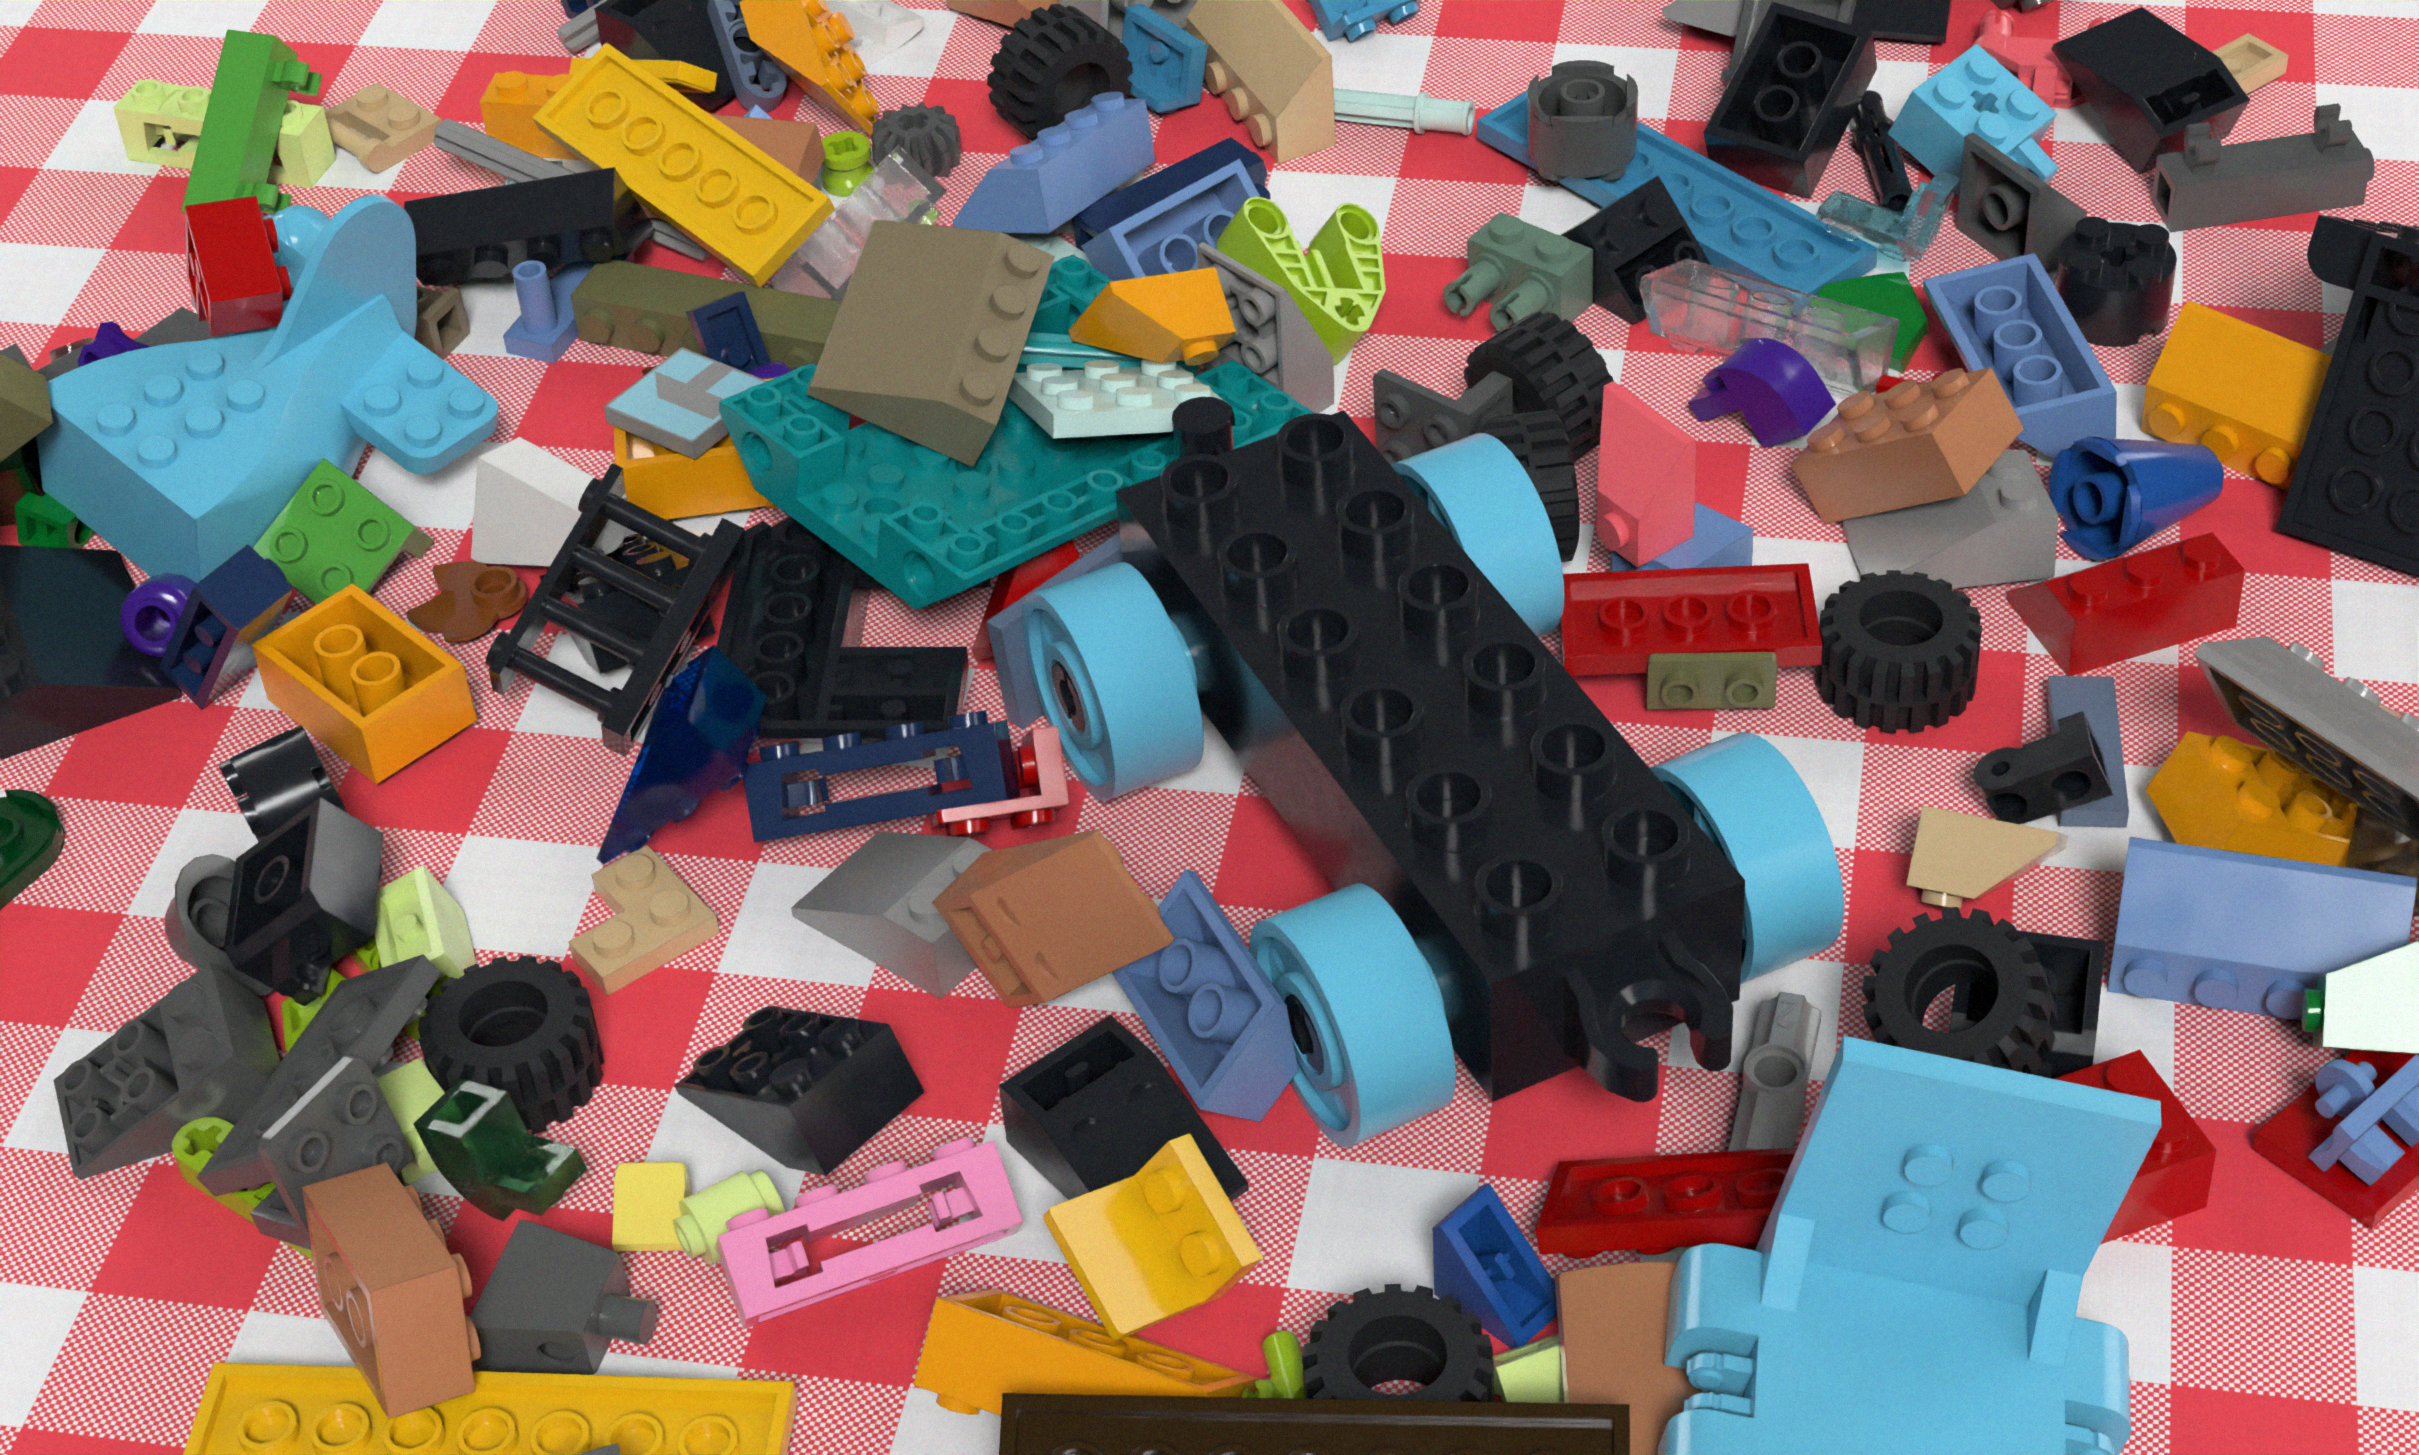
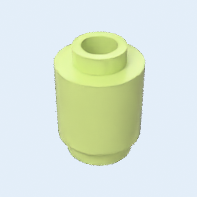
(708, 1210)

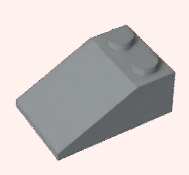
(1987, 537)
(885, 907)

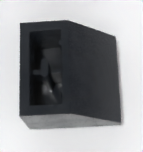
(1631, 240)

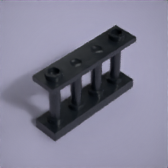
(650, 659)

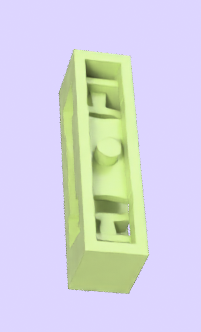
(178, 112)

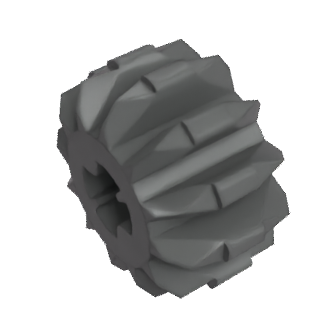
(923, 133)

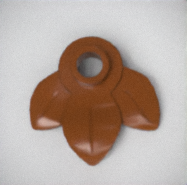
(470, 600)

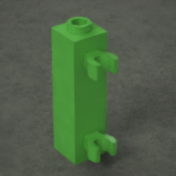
(246, 120)

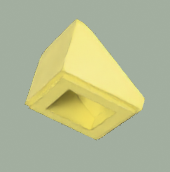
(647, 1204)

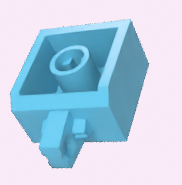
(1980, 98)

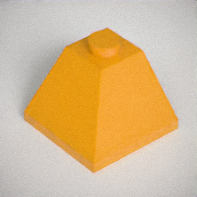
(1159, 317)

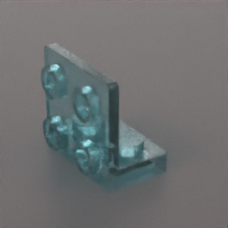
(1897, 234)

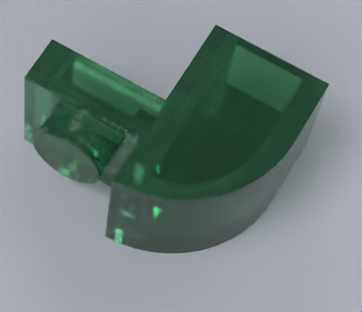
(490, 1154)

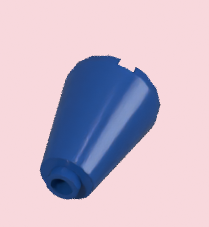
(2129, 490)

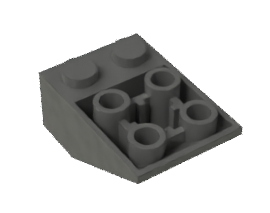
(179, 1061)

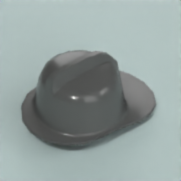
(199, 917)

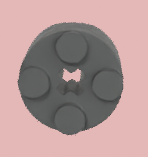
(1582, 121)

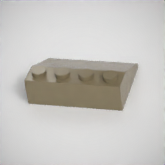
(932, 332)

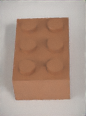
(1907, 445)
(391, 1289)

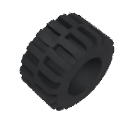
(1055, 68)
(1549, 370)
(1546, 455)
(1899, 651)
(1954, 953)
(518, 1032)
(1399, 1339)

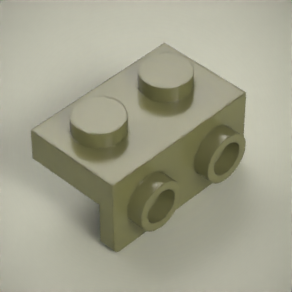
(1711, 680)

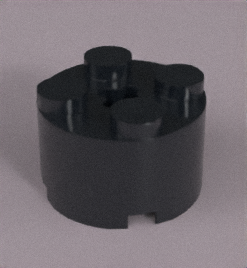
(2116, 280)
(279, 780)

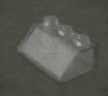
(891, 192)

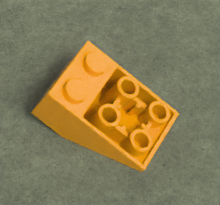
(815, 53)
(2250, 802)

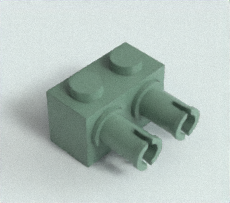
(1522, 273)

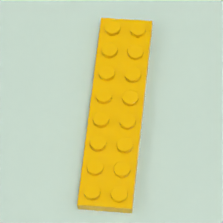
(510, 1413)

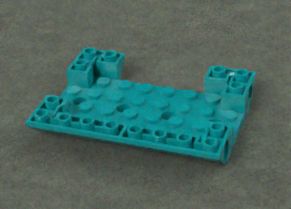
(945, 526)

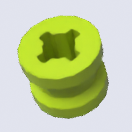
(845, 162)

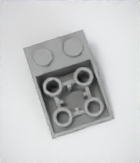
(1271, 334)

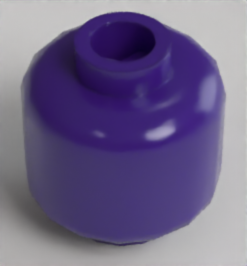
(153, 612)

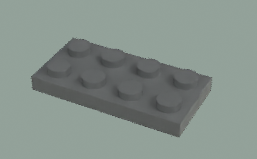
(355, 1020)

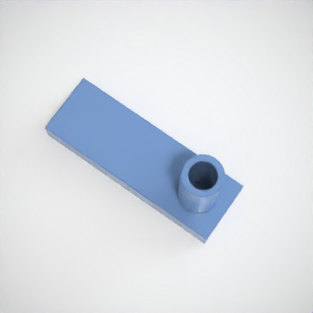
(547, 314)

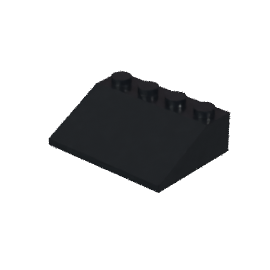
(65, 647)

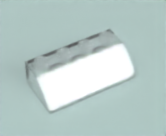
(1722, 309)

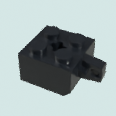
(304, 900)
(2075, 978)

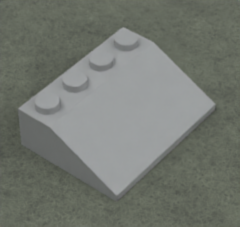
(2320, 723)

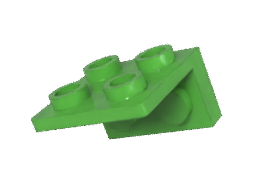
(337, 535)

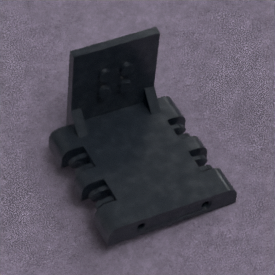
(2362, 446)

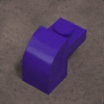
(1771, 388)

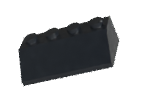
(536, 220)

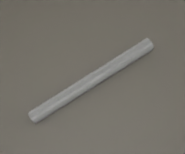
(524, 166)

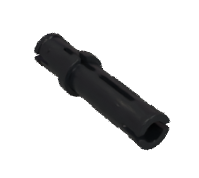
(1869, 120)

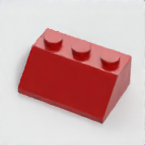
(2133, 604)

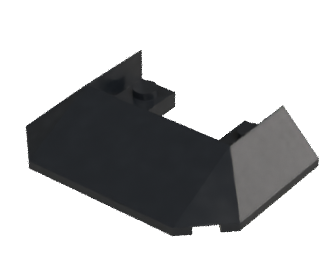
(798, 635)

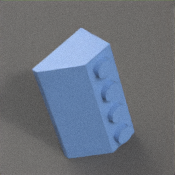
(1063, 169)
(2021, 328)
(2247, 925)

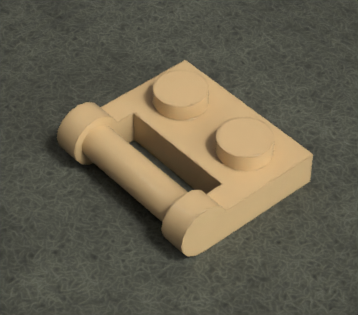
(389, 121)

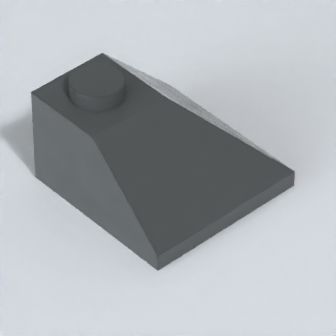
(2010, 207)

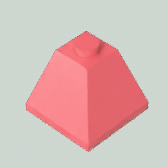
(1643, 479)

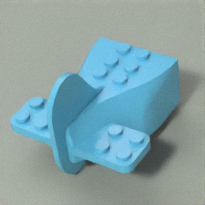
(207, 440)

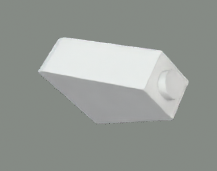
(529, 506)

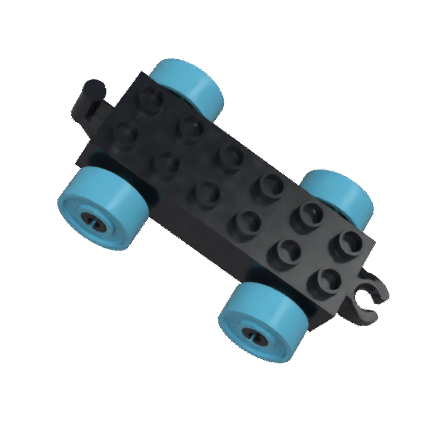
(1482, 821)

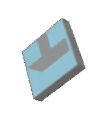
(679, 402)

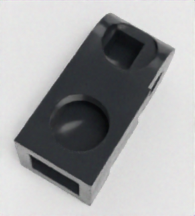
(2044, 774)

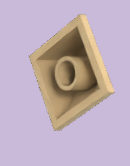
(1973, 855)

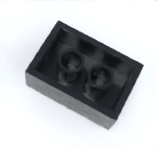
(1791, 99)

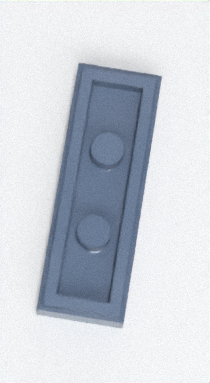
(2098, 701)

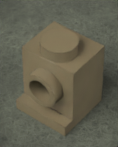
(440, 320)

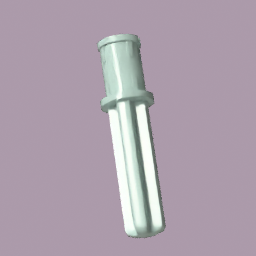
(1404, 111)

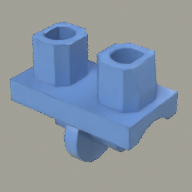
(2358, 1140)

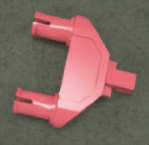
(2031, 60)

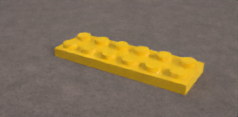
(684, 164)

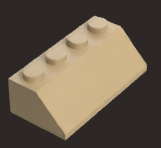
(1268, 73)

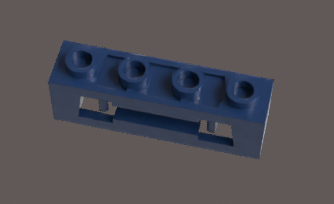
(776, 794)

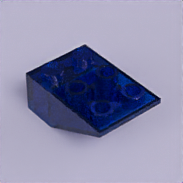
(688, 750)

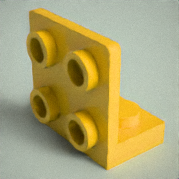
(1154, 1241)

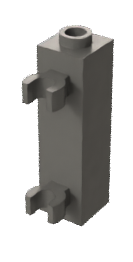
(2262, 177)

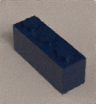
(221, 622)

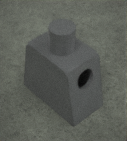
(556, 1305)

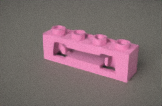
(979, 1191)

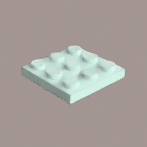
(1104, 397)

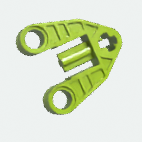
(1332, 285)

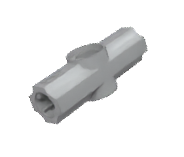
(1776, 1074)

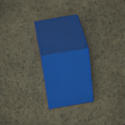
(1492, 1269)

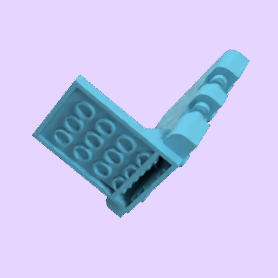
(1919, 1273)

